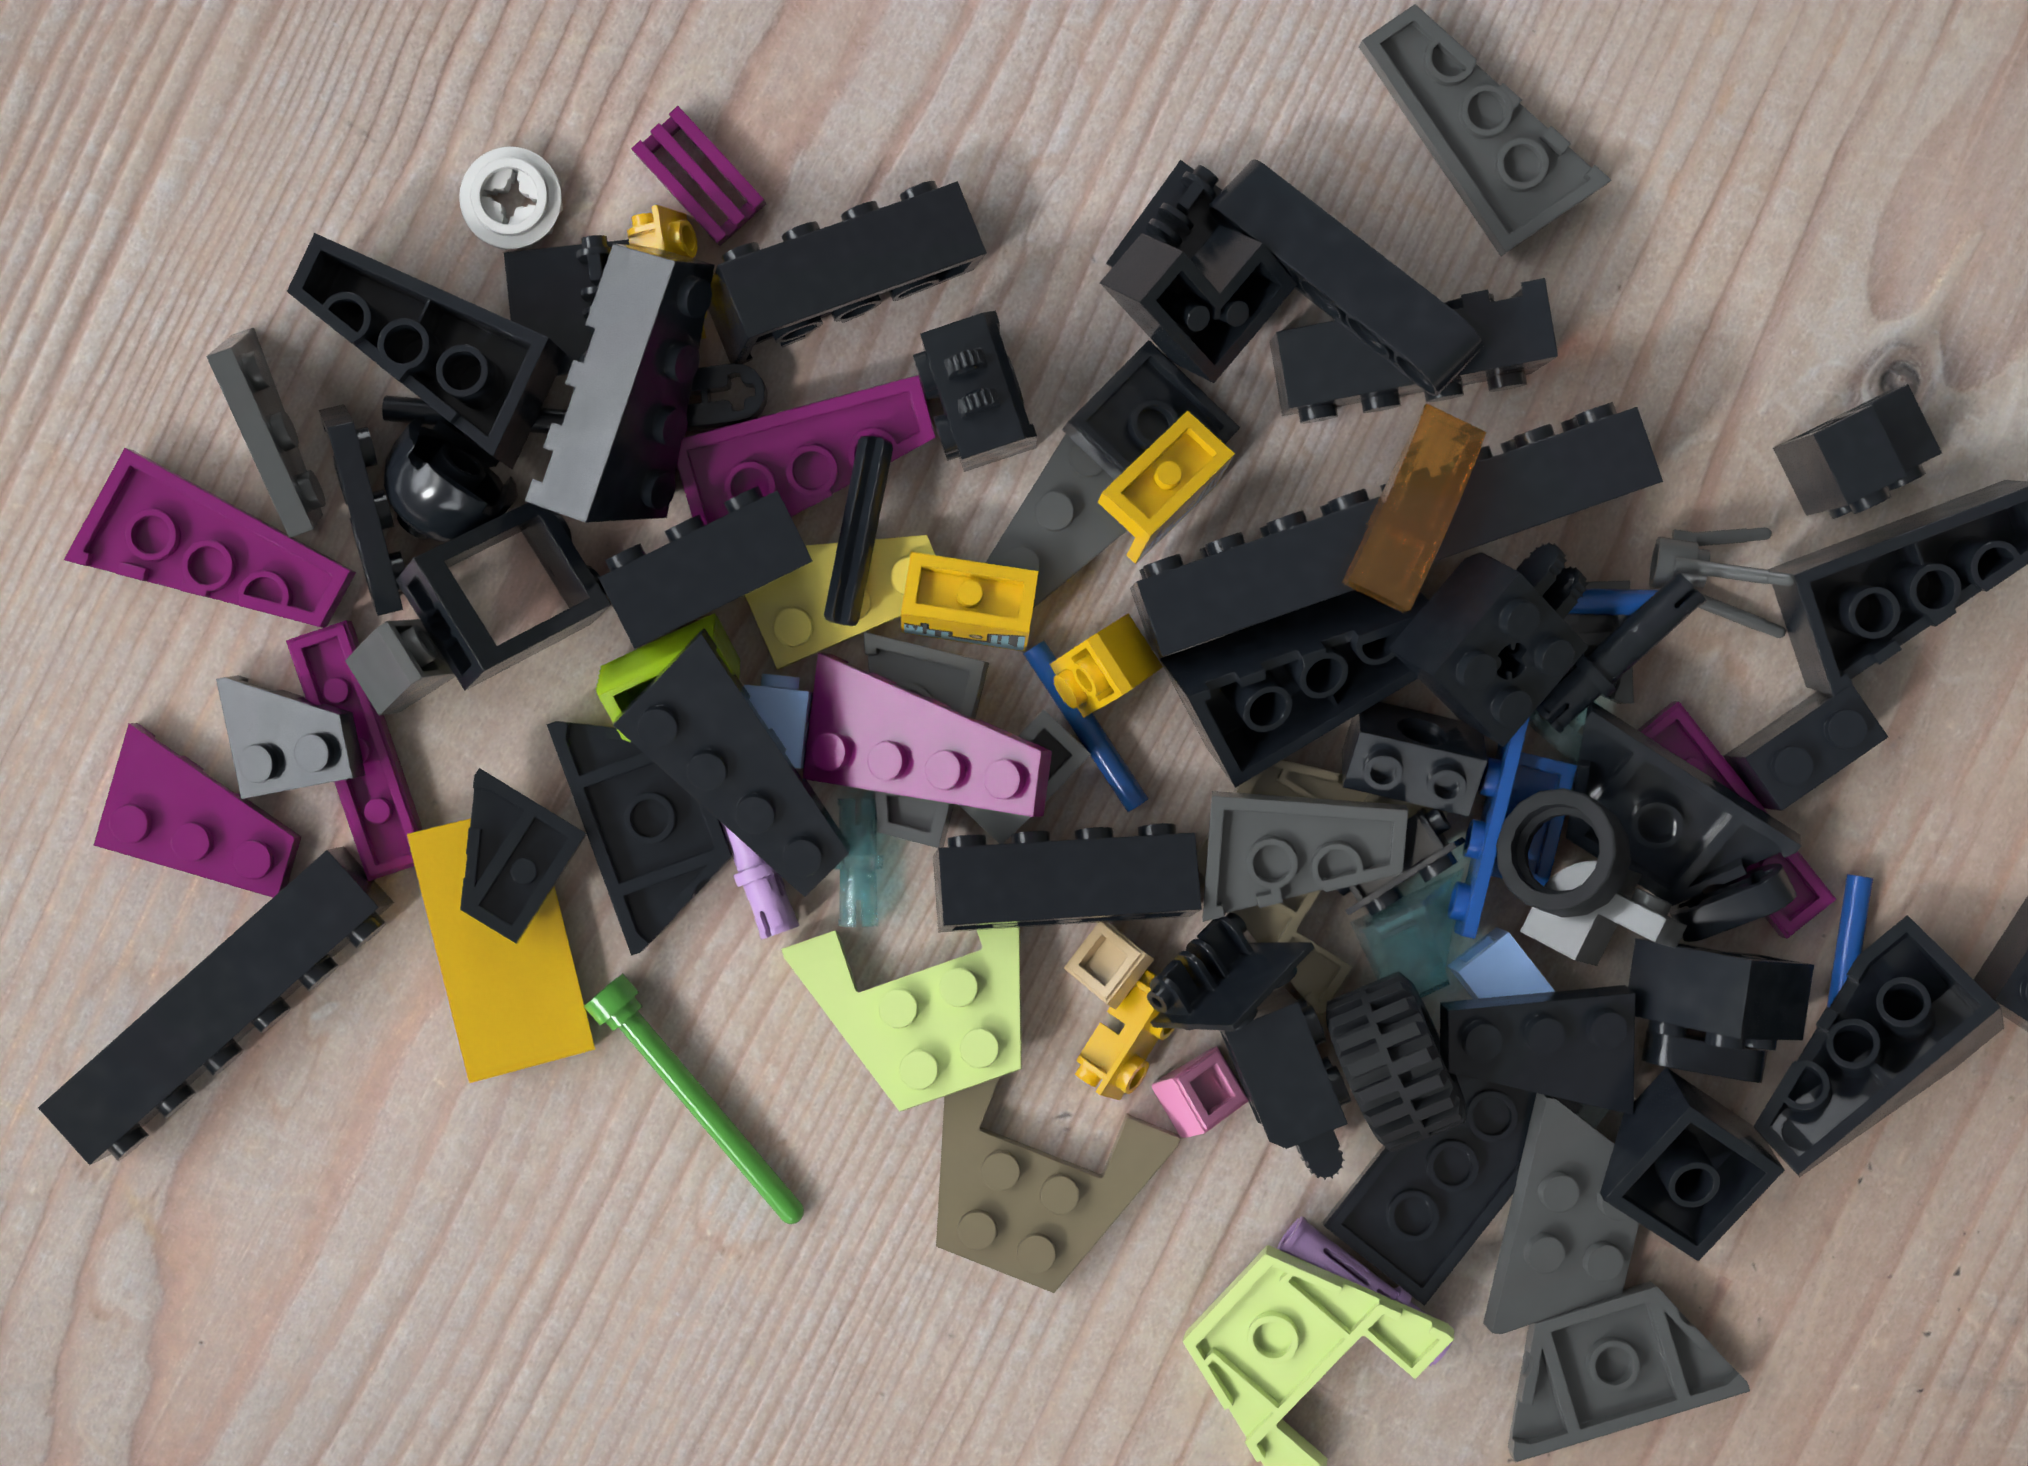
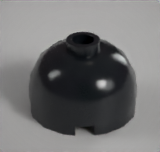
(443, 482)

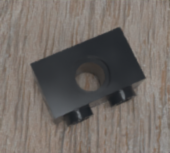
(1414, 757)

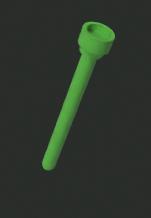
(619, 1009)

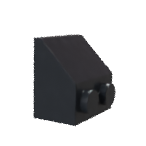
(1686, 1165)

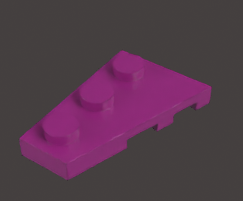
(185, 820)

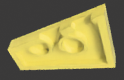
(794, 605)

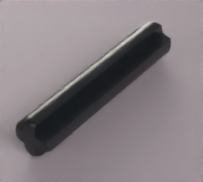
(858, 530)

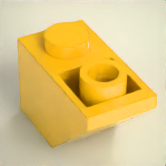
(1104, 666)

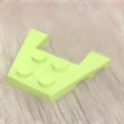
(928, 1028)
(1283, 1332)

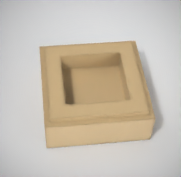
(1108, 964)

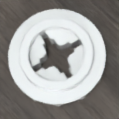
(493, 175)

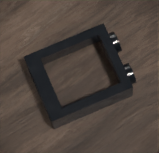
(454, 621)

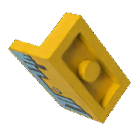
(1166, 482)
(968, 601)

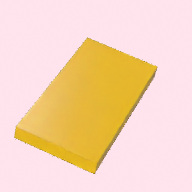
(506, 998)

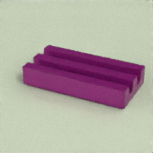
(663, 136)

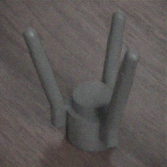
(1683, 555)

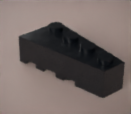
(447, 351)
(1332, 368)
(1290, 679)

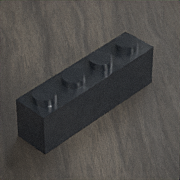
(1066, 880)

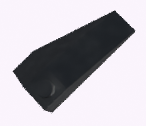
(1882, 1041)

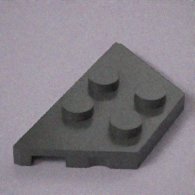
(1560, 1235)
(1613, 1371)

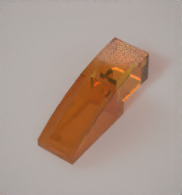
(1415, 509)

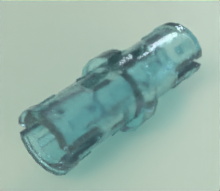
(860, 866)

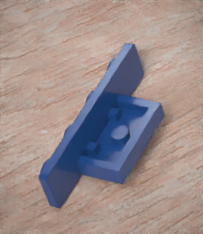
(1505, 783)

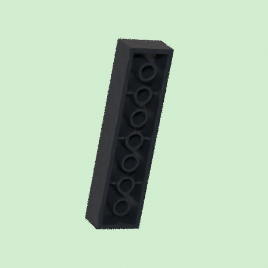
(1305, 562)

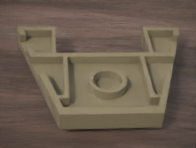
(1320, 971)
(1026, 1207)

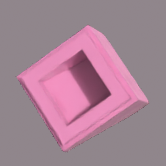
(1200, 1093)

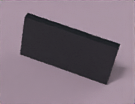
(1432, 1200)

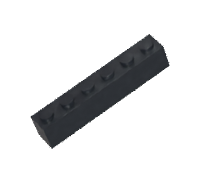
(216, 1006)

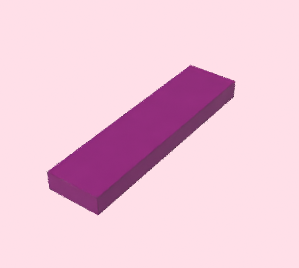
(1682, 736)
(380, 802)

